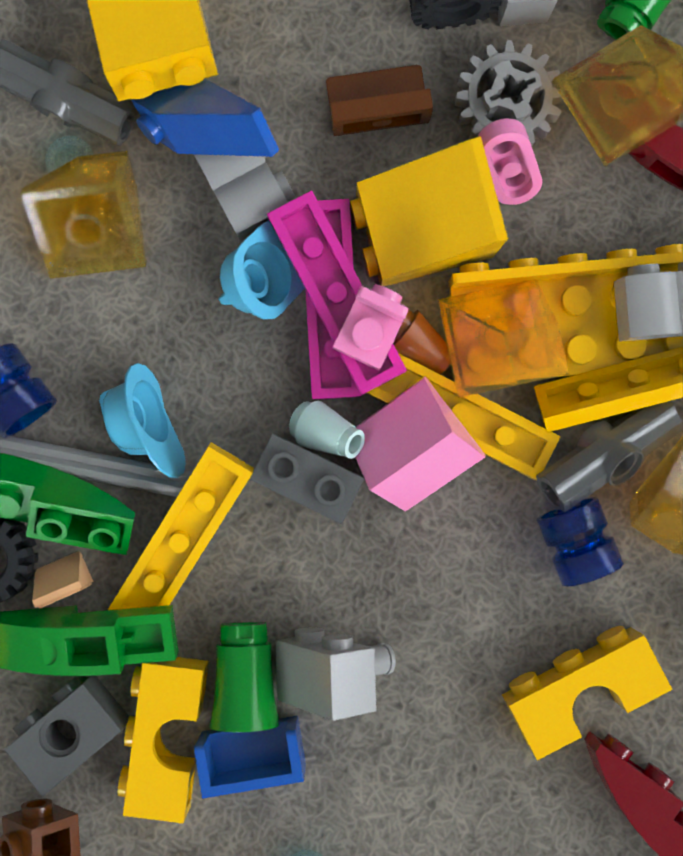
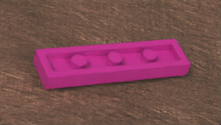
(327, 279)
(327, 369)

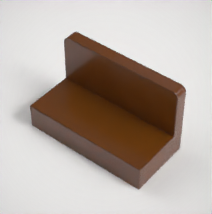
(378, 100)

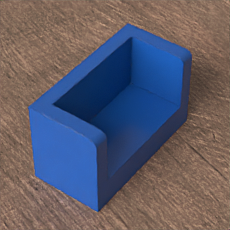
(250, 760)

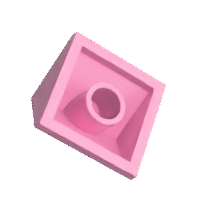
(414, 447)

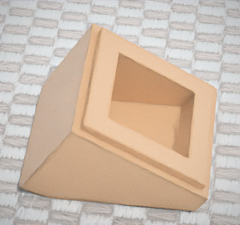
(60, 579)

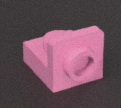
(371, 325)

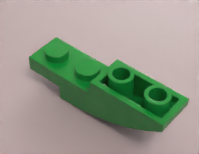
(62, 507)
(85, 642)

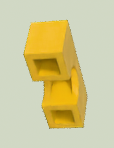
(545, 702)
(157, 781)

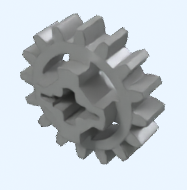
(516, 75)

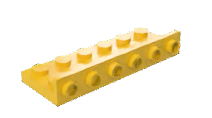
(581, 300)

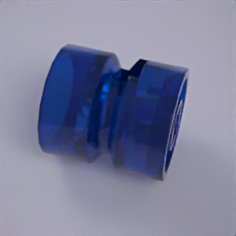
(21, 397)
(586, 558)

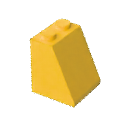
(151, 44)
(430, 214)

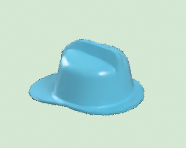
(259, 275)
(139, 422)

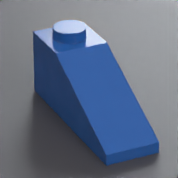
(204, 122)

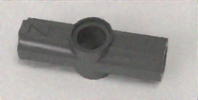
(66, 93)
(608, 454)

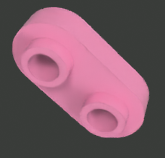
(511, 161)

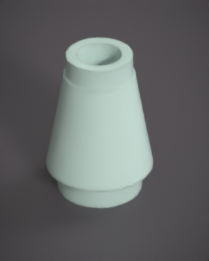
(324, 430)

